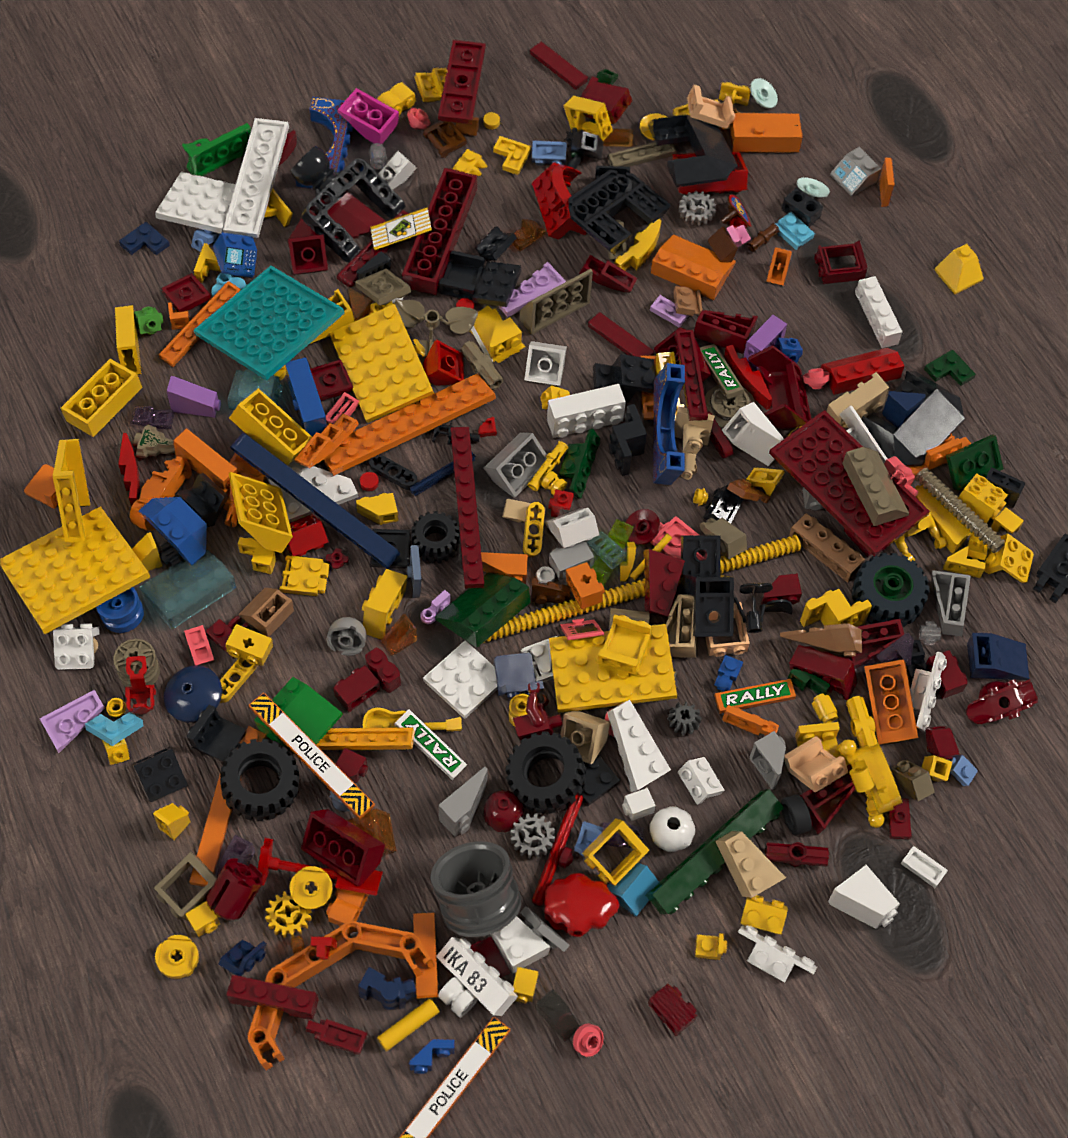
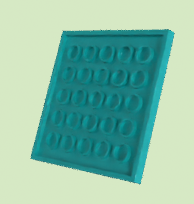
(269, 322)

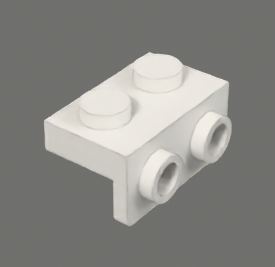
(700, 779)

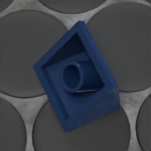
(901, 406)

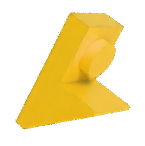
(206, 261)
(766, 478)
(960, 564)

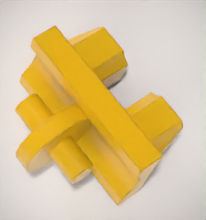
(738, 94)

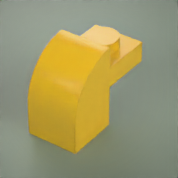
(262, 559)

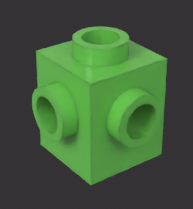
(148, 320)

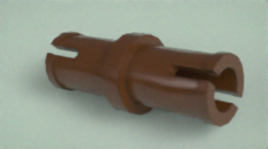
(763, 237)

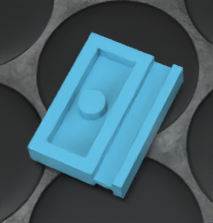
(794, 231)

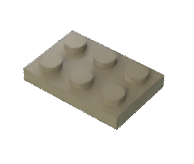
(383, 287)

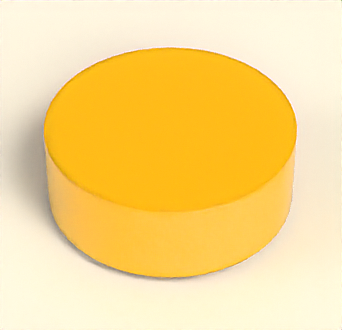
(491, 120)

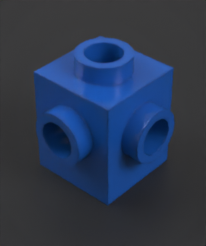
(790, 347)

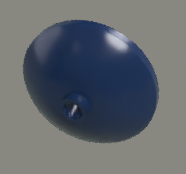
(189, 704)

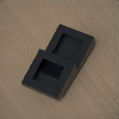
(917, 660)

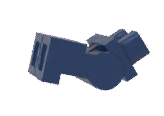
(388, 993)

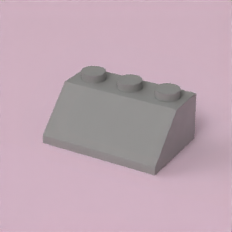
(516, 463)

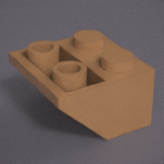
(268, 611)

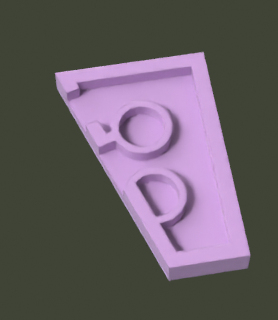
(70, 719)

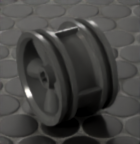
(476, 889)

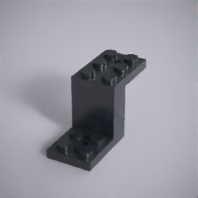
(707, 586)

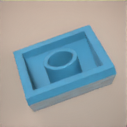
(633, 888)

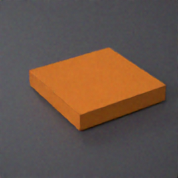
(886, 182)

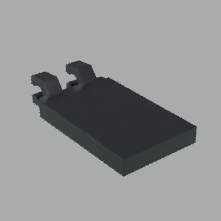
(1055, 570)

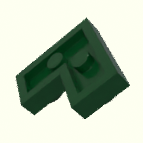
(950, 364)

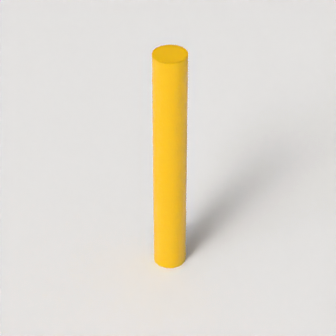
(659, 547)

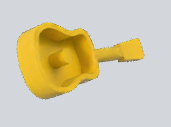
(386, 719)

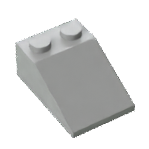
(460, 807)

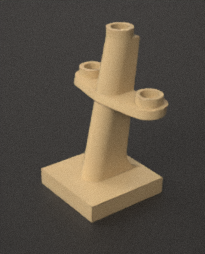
(694, 436)

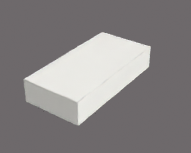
(924, 867)

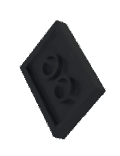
(497, 284)

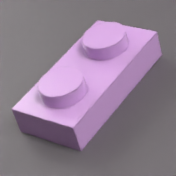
(666, 310)

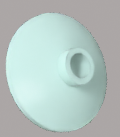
(763, 93)
(813, 187)

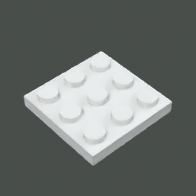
(463, 679)

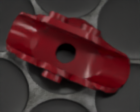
(987, 707)

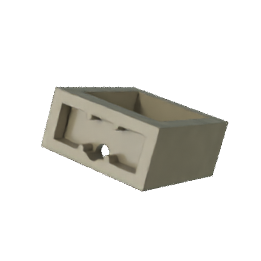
(173, 875)

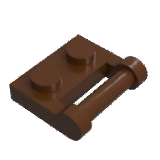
(450, 136)

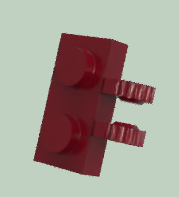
(220, 632)

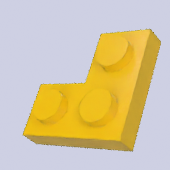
(515, 153)

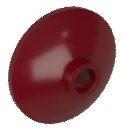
(641, 519)

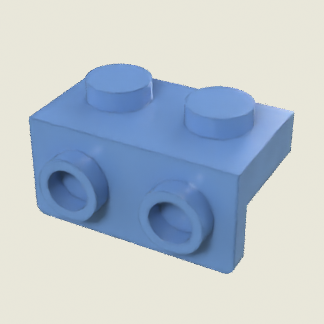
(548, 152)

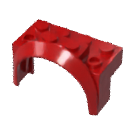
(551, 195)

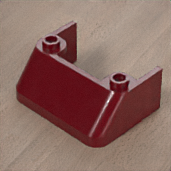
(785, 387)

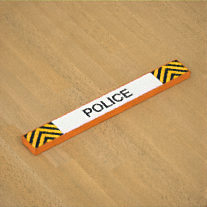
(312, 756)
(457, 1080)

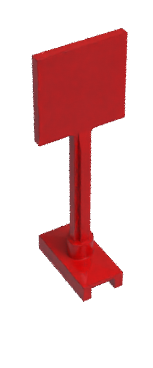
(268, 862)

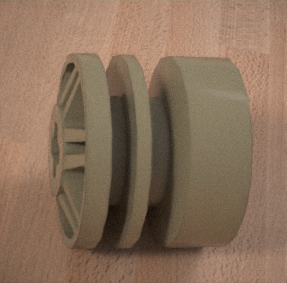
(132, 648)

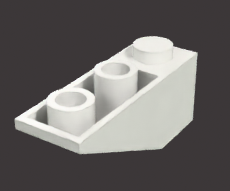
(396, 171)

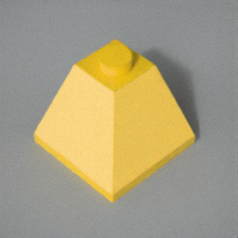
(960, 269)

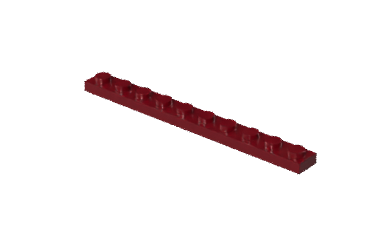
(467, 508)

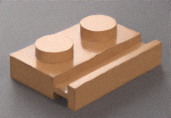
(687, 301)

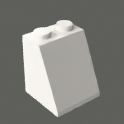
(865, 899)

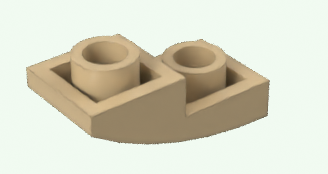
(516, 510)

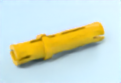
(552, 459)

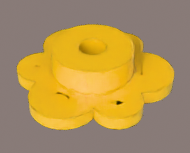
(419, 348)

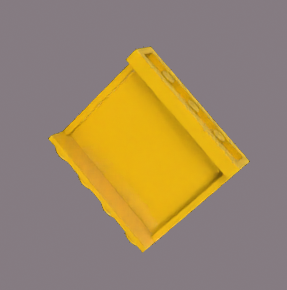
(71, 489)

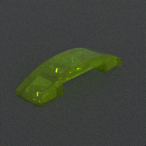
(620, 535)

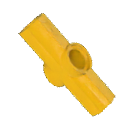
(861, 723)

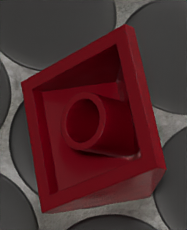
(308, 254)

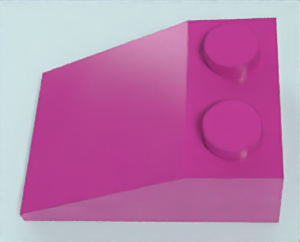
(369, 116)

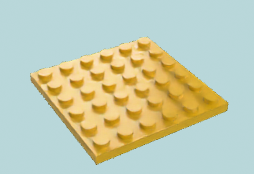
(73, 577)

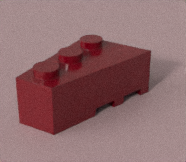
(725, 329)
(876, 639)
(828, 800)

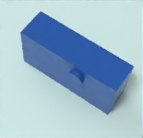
(305, 396)

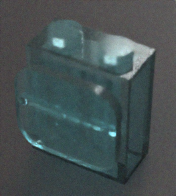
(247, 382)

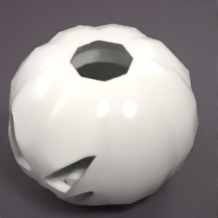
(670, 839)

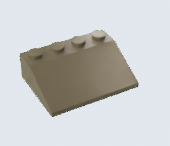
(557, 303)

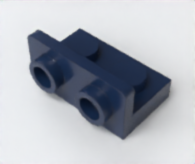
(243, 957)

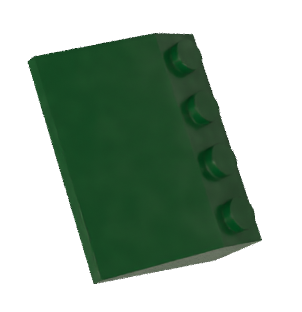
(485, 610)

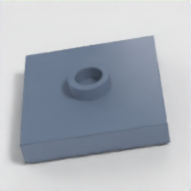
(414, 571)

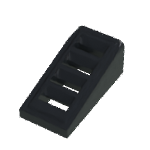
(376, 264)

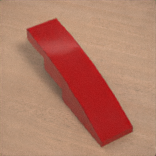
(749, 380)
(129, 469)

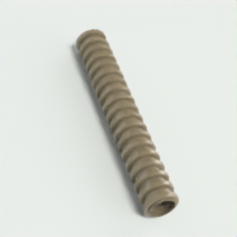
(960, 510)

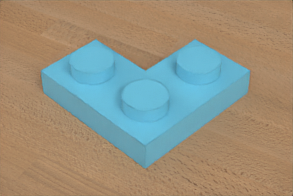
(114, 731)

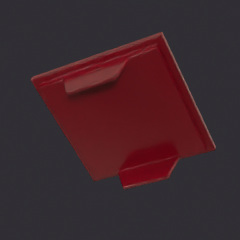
(492, 955)

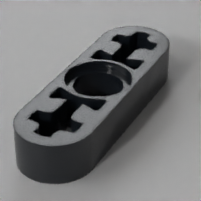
(389, 464)

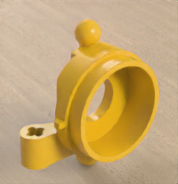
(872, 776)

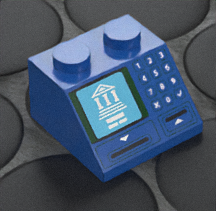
(236, 254)

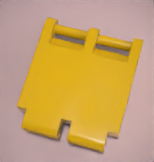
(305, 576)

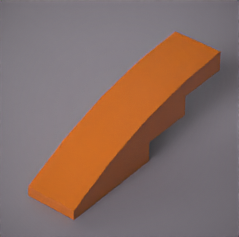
(325, 443)
(425, 930)

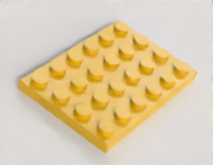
(381, 363)
(586, 684)

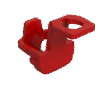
(139, 689)

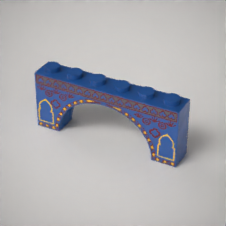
(326, 113)
(667, 461)

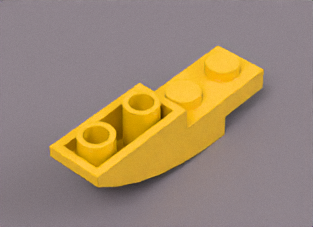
(643, 247)

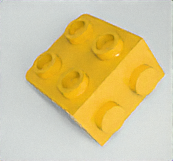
(1011, 558)

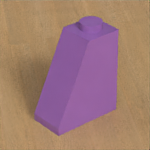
(192, 398)

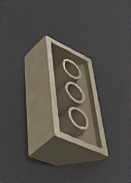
(874, 486)

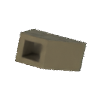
(913, 779)

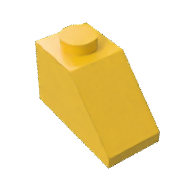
(147, 552)
(172, 820)

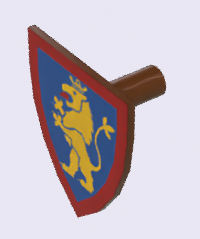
(736, 208)

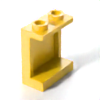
(625, 644)

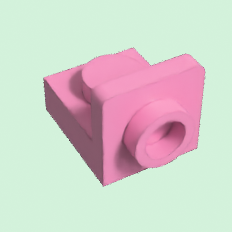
(739, 235)

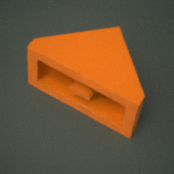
(779, 266)

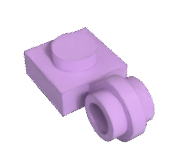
(436, 607)

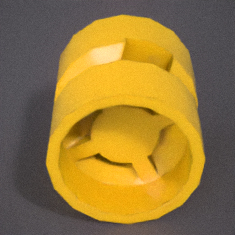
(517, 707)

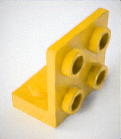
(826, 732)

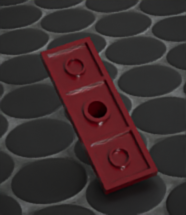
(462, 82)

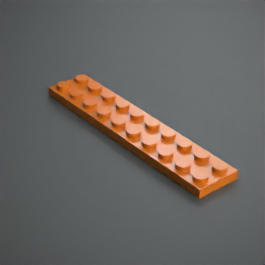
(409, 423)

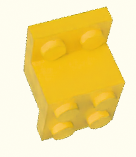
(834, 609)

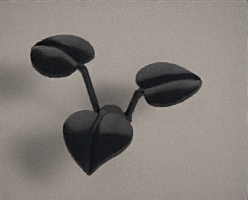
(753, 618)

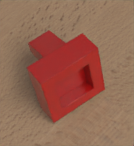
(323, 946)

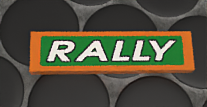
(756, 695)

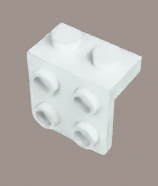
(74, 646)

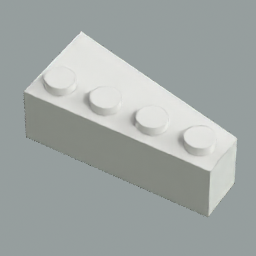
(636, 747)

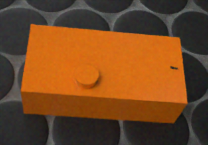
(766, 132)

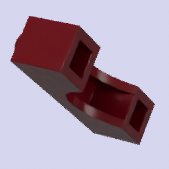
(288, 999)

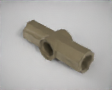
(481, 364)

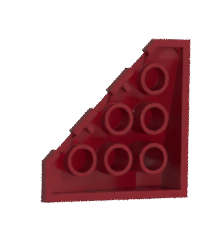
(349, 213)

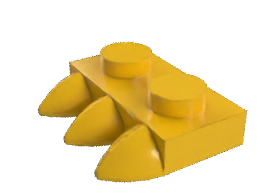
(470, 163)

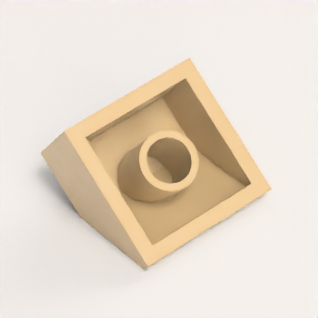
(586, 732)

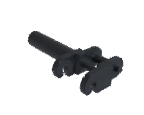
(473, 437)

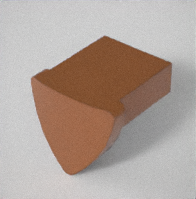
(470, 129)

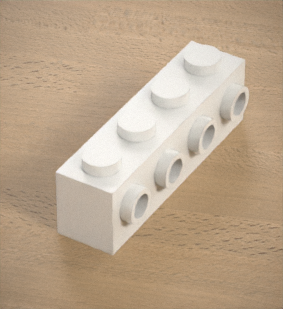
(878, 312)

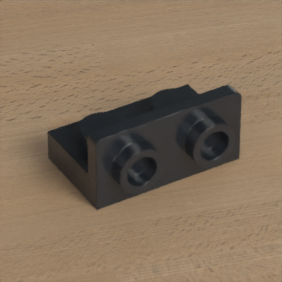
(494, 244)
(724, 505)

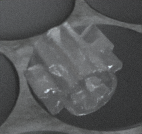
(929, 633)

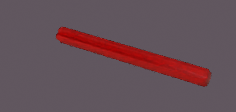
(557, 848)

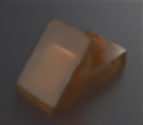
(527, 234)

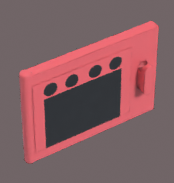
(581, 629)

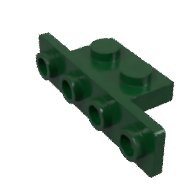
(579, 461)

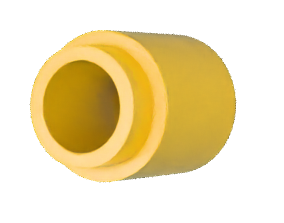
(824, 708)

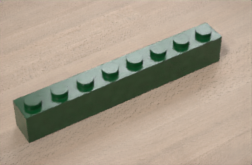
(707, 857)

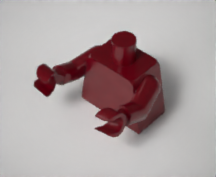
(536, 718)

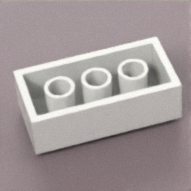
(586, 411)

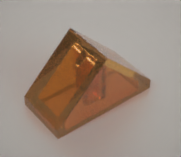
(359, 304)
(400, 635)

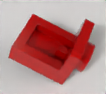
(561, 500)

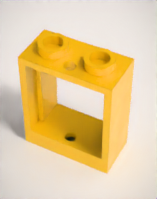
(578, 106)
(627, 864)

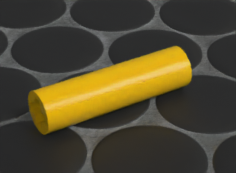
(408, 1024)

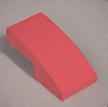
(199, 645)

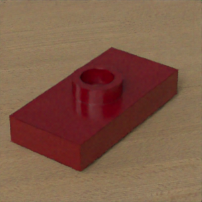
(900, 821)

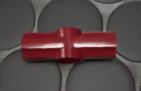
(809, 854)

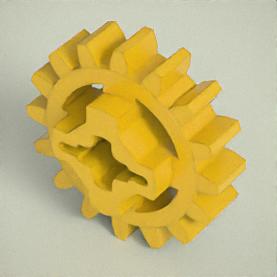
(280, 916)

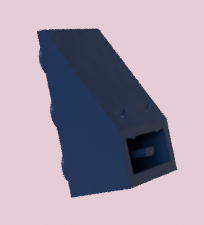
(997, 657)

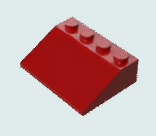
(736, 182)

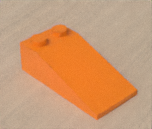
(891, 702)

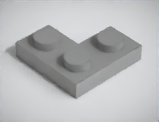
(541, 929)

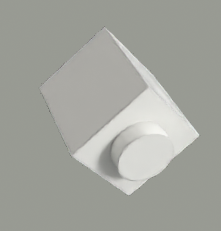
(638, 804)

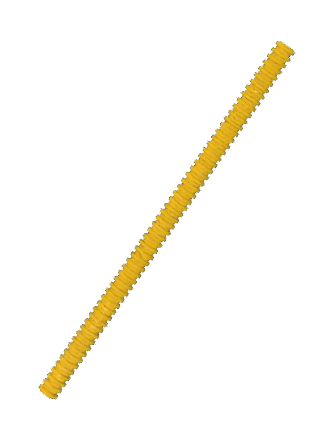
(629, 591)

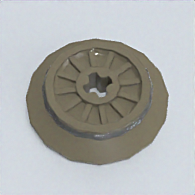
(717, 404)

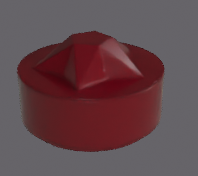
(566, 857)

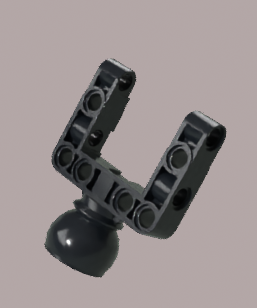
(330, 186)

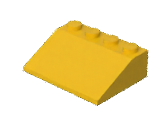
(261, 511)

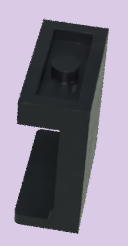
(461, 275)

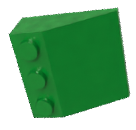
(306, 709)

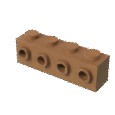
(827, 547)

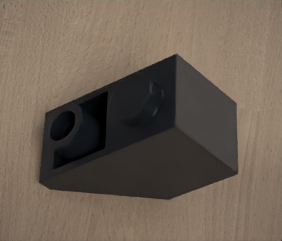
(587, 144)

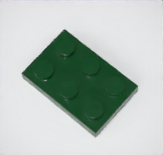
(974, 460)

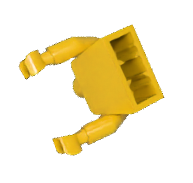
(927, 522)

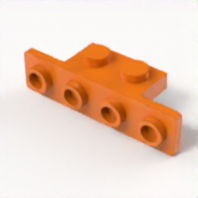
(937, 455)

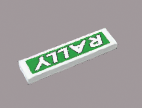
(432, 745)

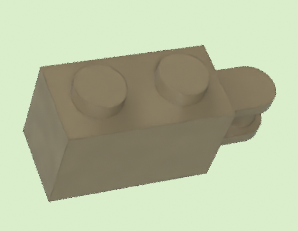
(732, 539)

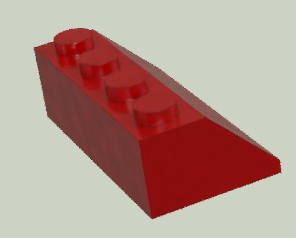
(850, 371)

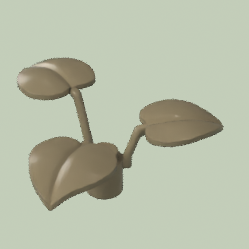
(459, 318)

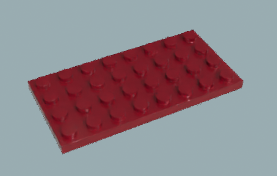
(815, 460)

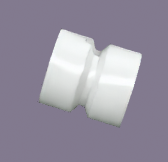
(458, 996)

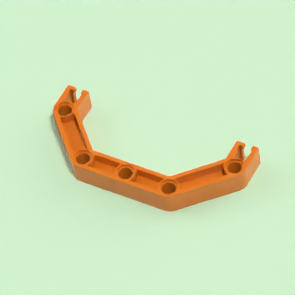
(301, 968)

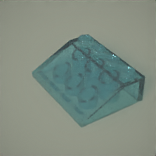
(188, 589)

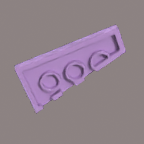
(540, 283)

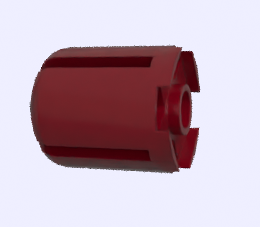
(234, 889)

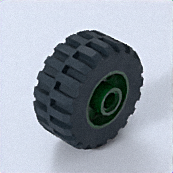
(892, 587)

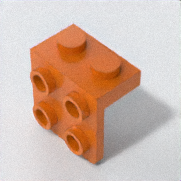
(42, 487)

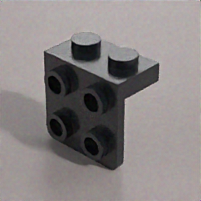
(215, 734)

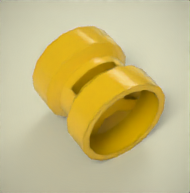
(552, 482)

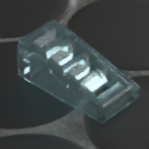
(611, 562)

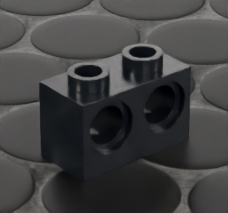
(802, 207)

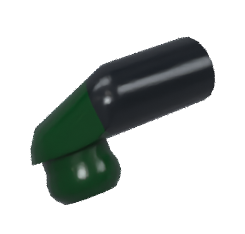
(575, 161)

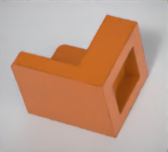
(178, 319)

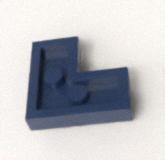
(144, 236)

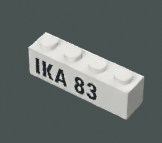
(477, 976)

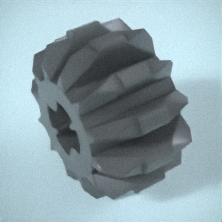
(690, 723)

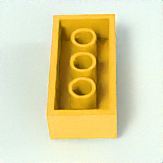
(101, 397)
(270, 426)

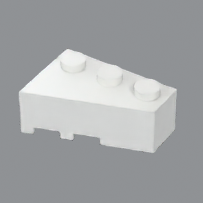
(519, 945)

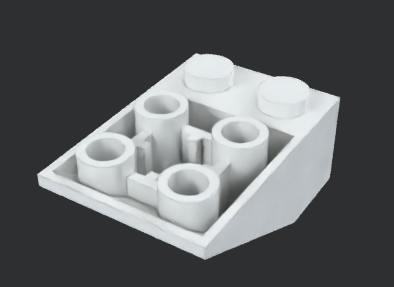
(753, 433)
(573, 527)

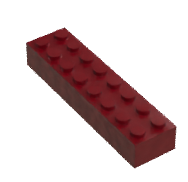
(447, 216)

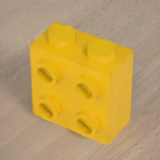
(983, 498)

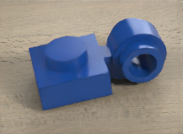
(728, 670)

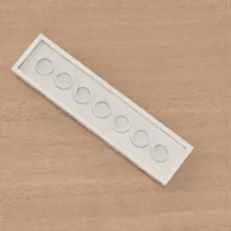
(256, 178)

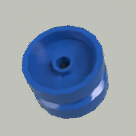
(122, 611)

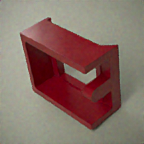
(843, 274)

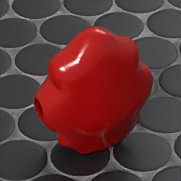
(579, 904)

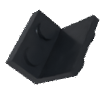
(160, 774)

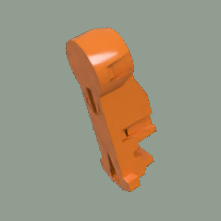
(160, 486)

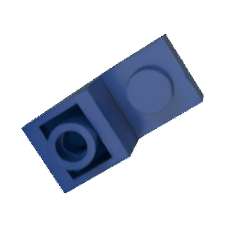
(423, 1060)

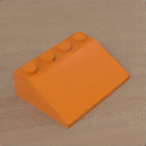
(691, 266)

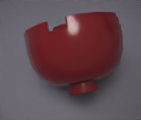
(502, 810)

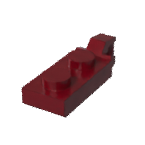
(338, 1035)

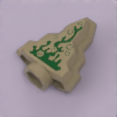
(152, 443)

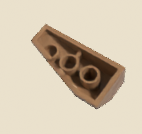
(836, 638)

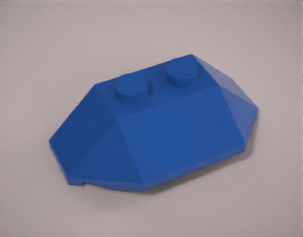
(178, 525)

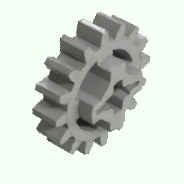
(697, 208)
(527, 828)

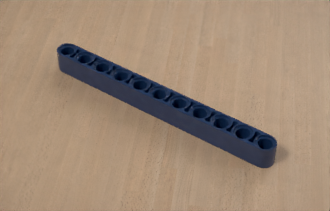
(315, 500)

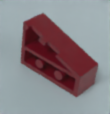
(661, 581)
(833, 669)

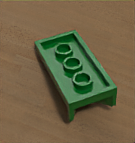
(217, 152)

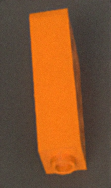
(203, 458)

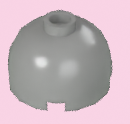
(347, 636)

